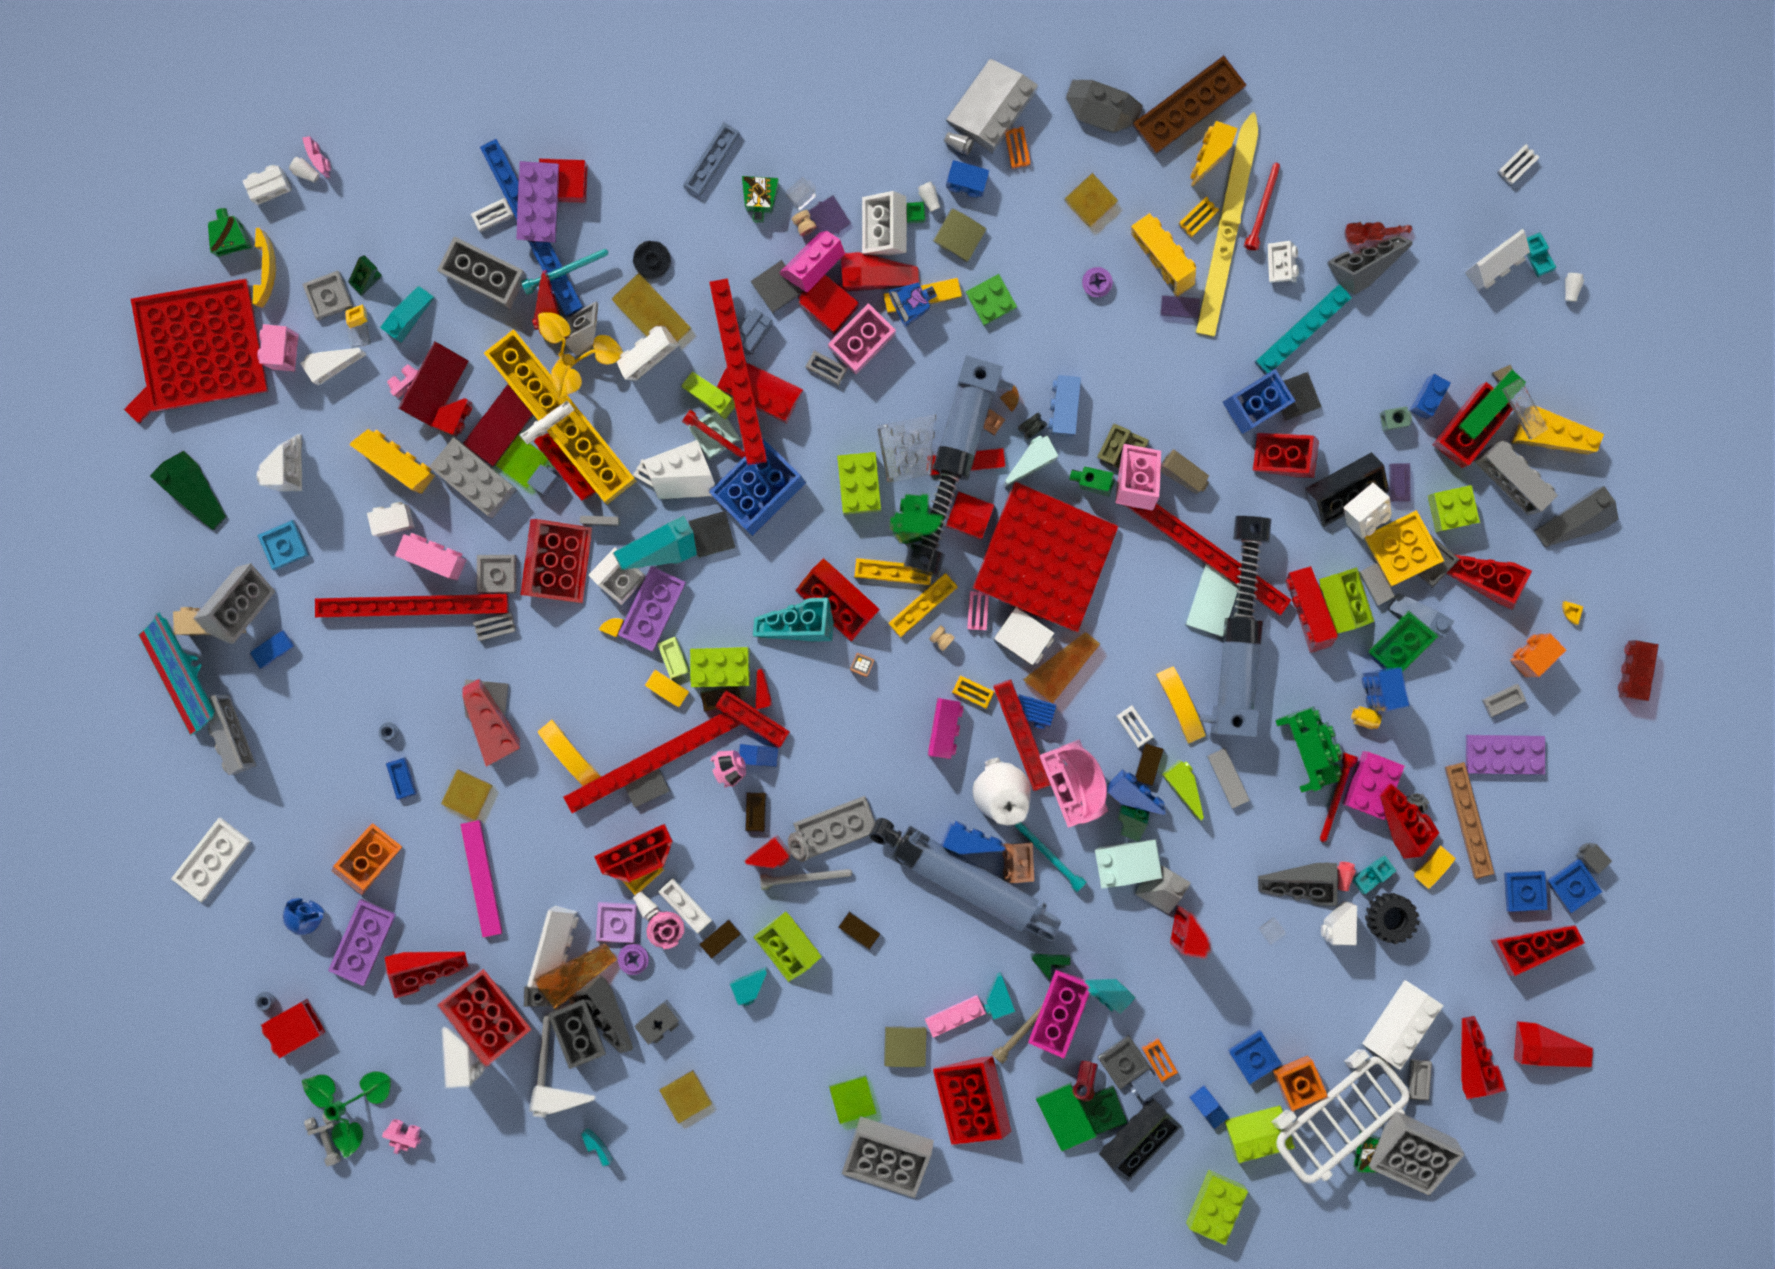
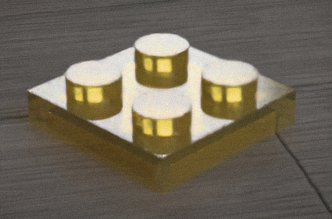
(1091, 200)

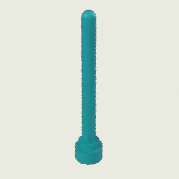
(530, 285)
(1075, 881)

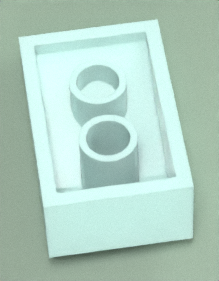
(1036, 457)
(1128, 863)

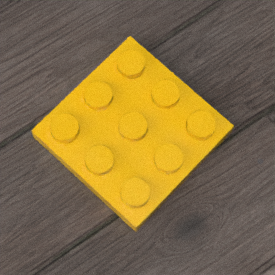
(1403, 548)

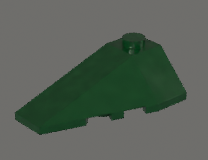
(186, 483)

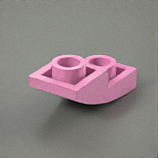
(320, 162)

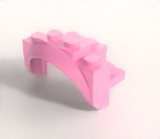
(1076, 782)

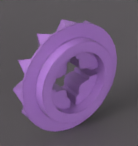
(1102, 275)
(624, 957)

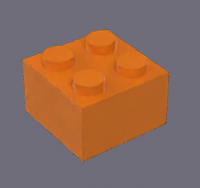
(1537, 654)
(1299, 1083)

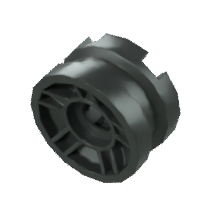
(1032, 426)

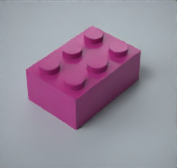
(1369, 781)

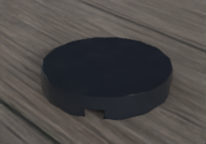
(651, 259)

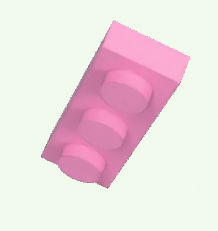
(955, 1016)

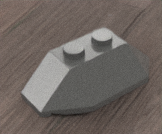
(1102, 105)

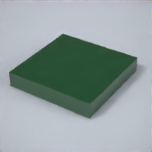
(1104, 1110)

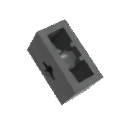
(664, 1013)

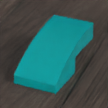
(1539, 256)
(1373, 874)
(593, 1142)

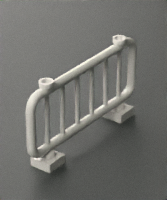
(1286, 1118)

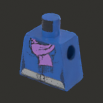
(911, 302)

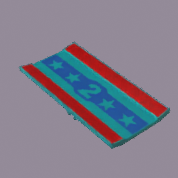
(177, 674)

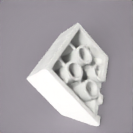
(283, 467)
(680, 473)
(460, 1062)

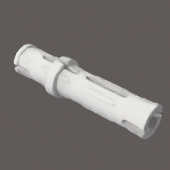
(547, 422)

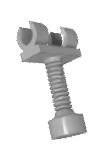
(311, 1127)

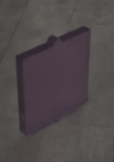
(829, 216)

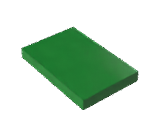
(1403, 642)
(1066, 1117)

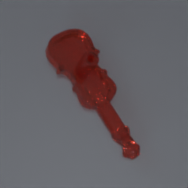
(1358, 233)

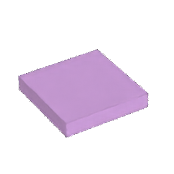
(616, 922)

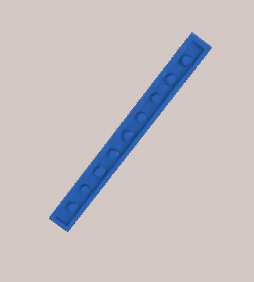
(542, 250)

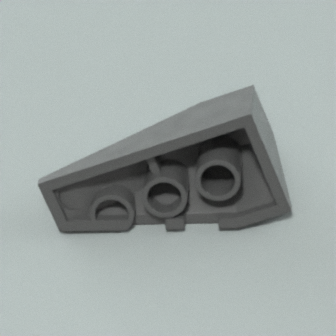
(1363, 267)
(1310, 882)

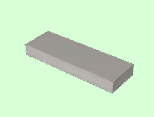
(1228, 778)

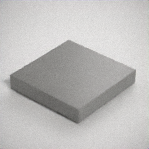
(327, 295)
(496, 574)

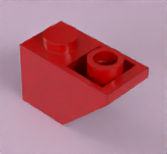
(452, 417)

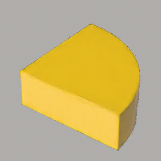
(1572, 612)
(612, 626)

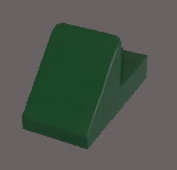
(364, 275)
(1045, 961)

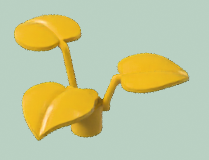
(565, 379)

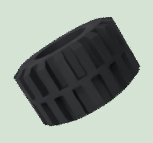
(1406, 924)

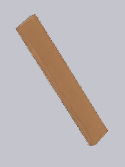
(1469, 820)

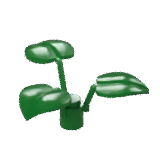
(346, 1135)

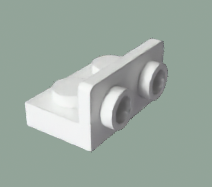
(1282, 262)

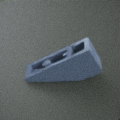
(1433, 619)

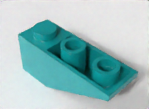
(1110, 993)

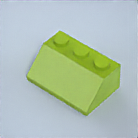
(1346, 600)
(787, 946)
(1255, 1135)

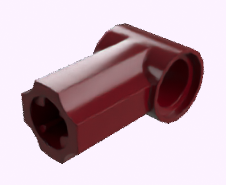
(1086, 1078)

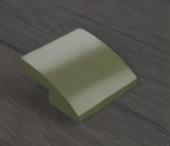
(959, 234)
(1113, 445)
(905, 1046)

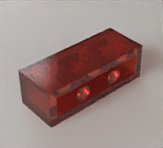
(1638, 670)

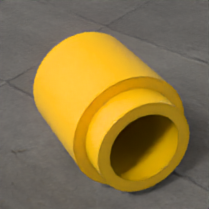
(1366, 718)

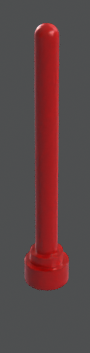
(1252, 242)
(691, 419)
(1348, 761)

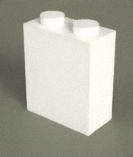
(1024, 636)

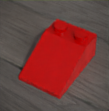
(1286, 454)

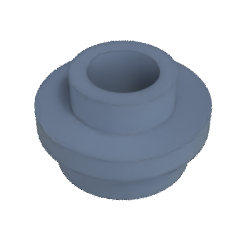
(383, 735)
(259, 1001)

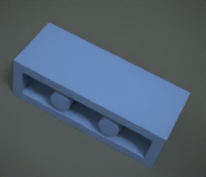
(1064, 405)

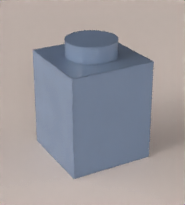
(543, 479)
(1145, 1085)

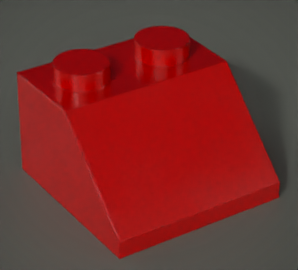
(970, 516)
(770, 854)

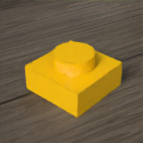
(356, 316)

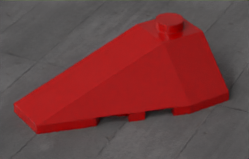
(873, 273)
(1493, 579)
(1409, 828)
(415, 969)
(1547, 1047)
(1477, 1069)

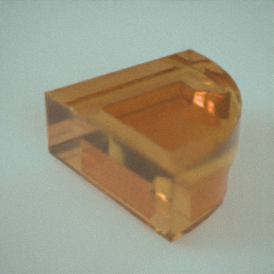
(1011, 399)

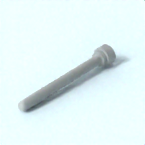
(768, 881)
(544, 1051)

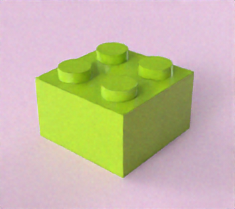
(1453, 508)

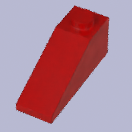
(546, 300)

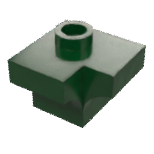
(1133, 821)

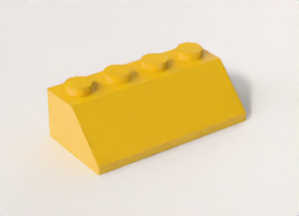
(393, 460)

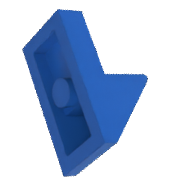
(1209, 1107)

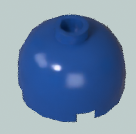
(302, 917)

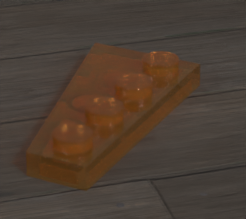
(1059, 670)
(570, 977)

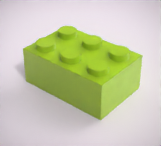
(859, 483)
(720, 667)
(1216, 1207)

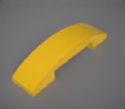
(262, 292)
(1181, 704)
(567, 753)

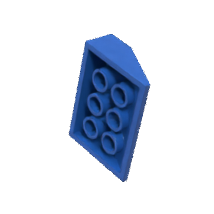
(758, 490)

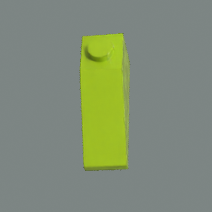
(709, 395)
(1183, 783)

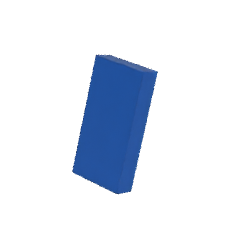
(401, 778)

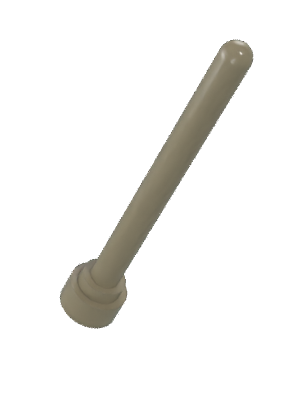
(1002, 1053)

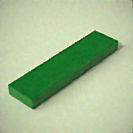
(1488, 407)

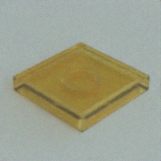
(466, 794)
(685, 1096)

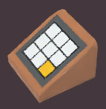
(862, 664)

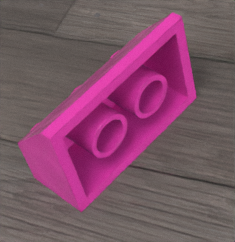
(814, 261)
(945, 728)

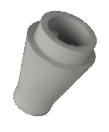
(960, 143)

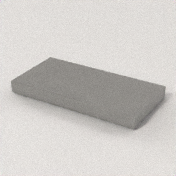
(837, 826)

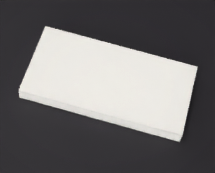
(211, 859)

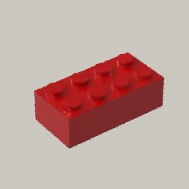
(1460, 446)

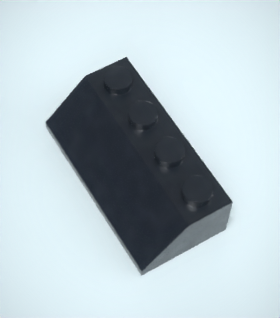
(1338, 489)
(1139, 1139)

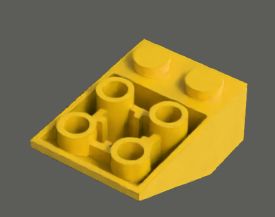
(1216, 145)

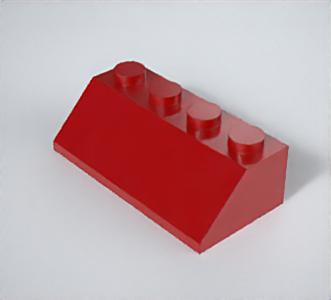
(769, 392)
(848, 605)
(1188, 935)

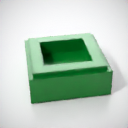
(915, 212)

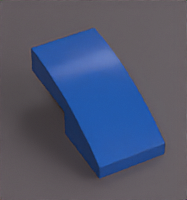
(271, 649)

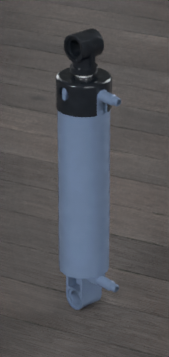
(966, 879)

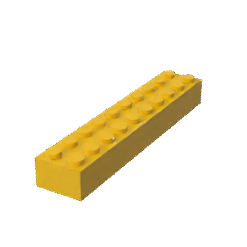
(574, 431)

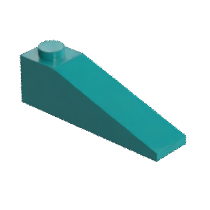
(665, 545)
(802, 622)

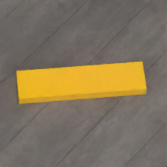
(945, 291)
(888, 572)
(923, 605)

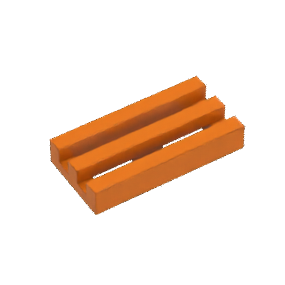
(1014, 131)
(1151, 1046)

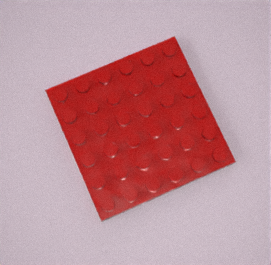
(199, 345)
(1045, 557)

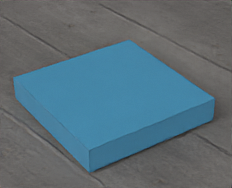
(283, 545)

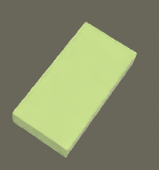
(673, 658)

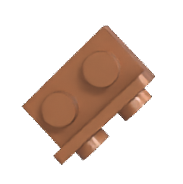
(1018, 862)

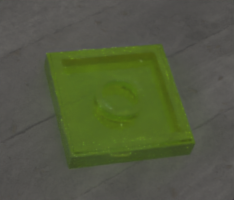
(521, 461)
(852, 1099)

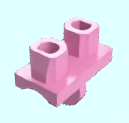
(400, 388)
(400, 1139)

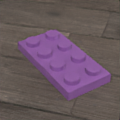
(537, 201)
(652, 608)
(1505, 754)
(362, 942)

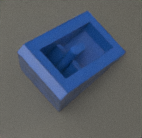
(759, 755)

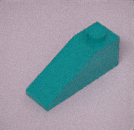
(407, 313)

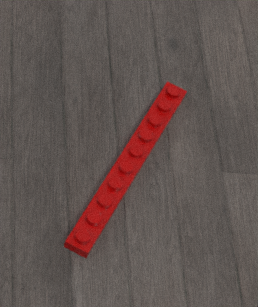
(737, 372)
(1210, 554)
(411, 605)
(649, 761)

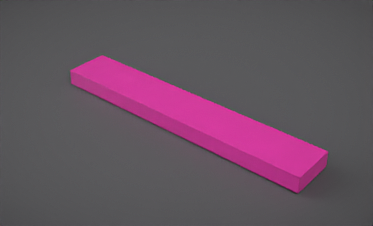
(481, 878)

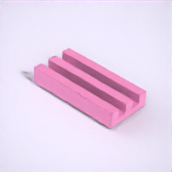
(985, 615)

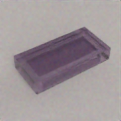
(1180, 307)
(1399, 482)

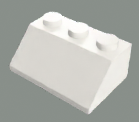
(884, 224)
(1499, 261)
(647, 353)

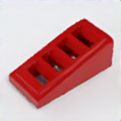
(763, 696)

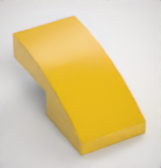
(666, 688)
(1435, 867)

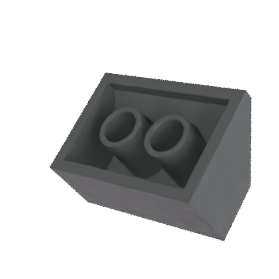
(576, 1033)

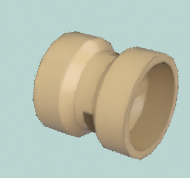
(804, 223)
(943, 639)

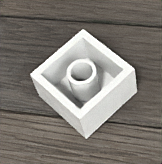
(1368, 511)

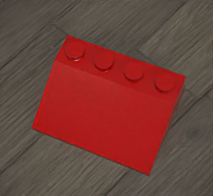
(556, 560)
(484, 1017)
(972, 1101)

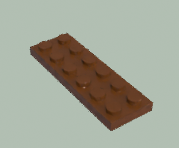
(1189, 105)

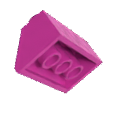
(1060, 1014)

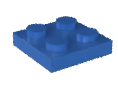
(1574, 886)
(1525, 890)
(1254, 1056)

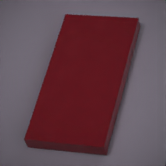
(433, 383)
(499, 426)

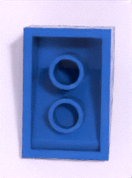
(1258, 401)

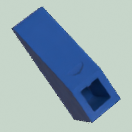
(1131, 793)

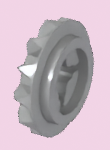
(799, 853)

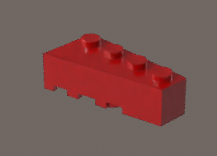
(1531, 949)

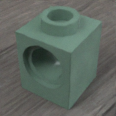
(1388, 422)

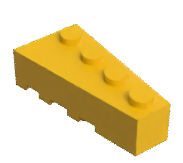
(1165, 254)
(1561, 435)

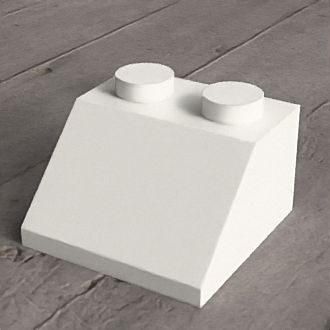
(616, 582)
(1341, 925)

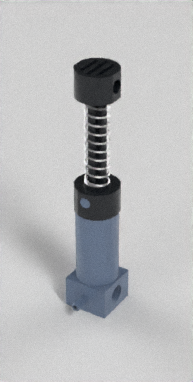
(957, 451)
(1241, 640)

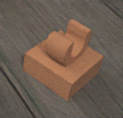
(993, 422)

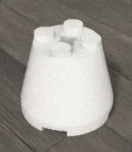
(1002, 793)

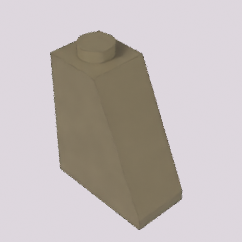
(1184, 472)

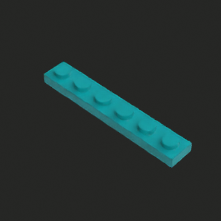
(1303, 329)

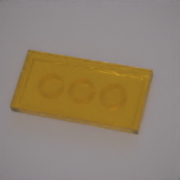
(649, 309)

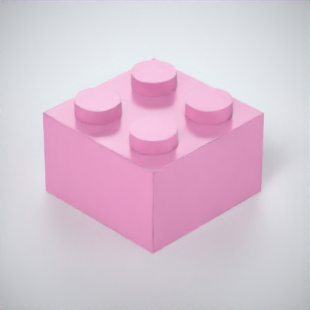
(278, 347)

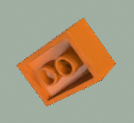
(366, 859)

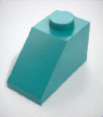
(748, 986)
(998, 999)

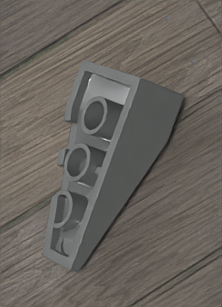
(1584, 517)
(605, 1012)

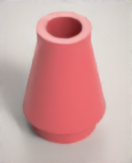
(1345, 875)

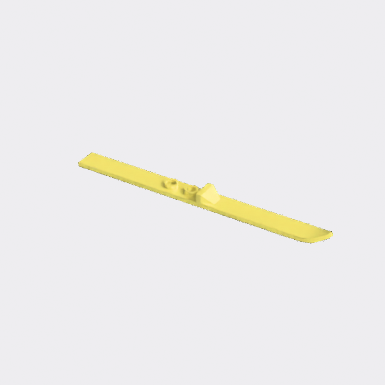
(1228, 227)

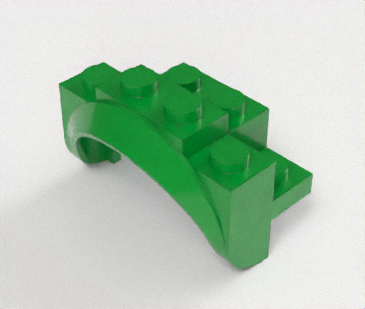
(914, 520)
(1315, 746)

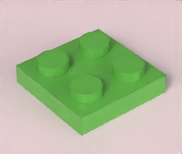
(991, 299)

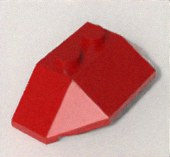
(637, 855)

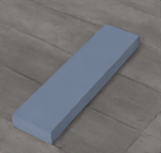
(711, 159)

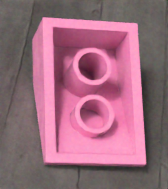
(1139, 477)

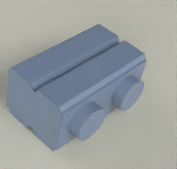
(754, 329)

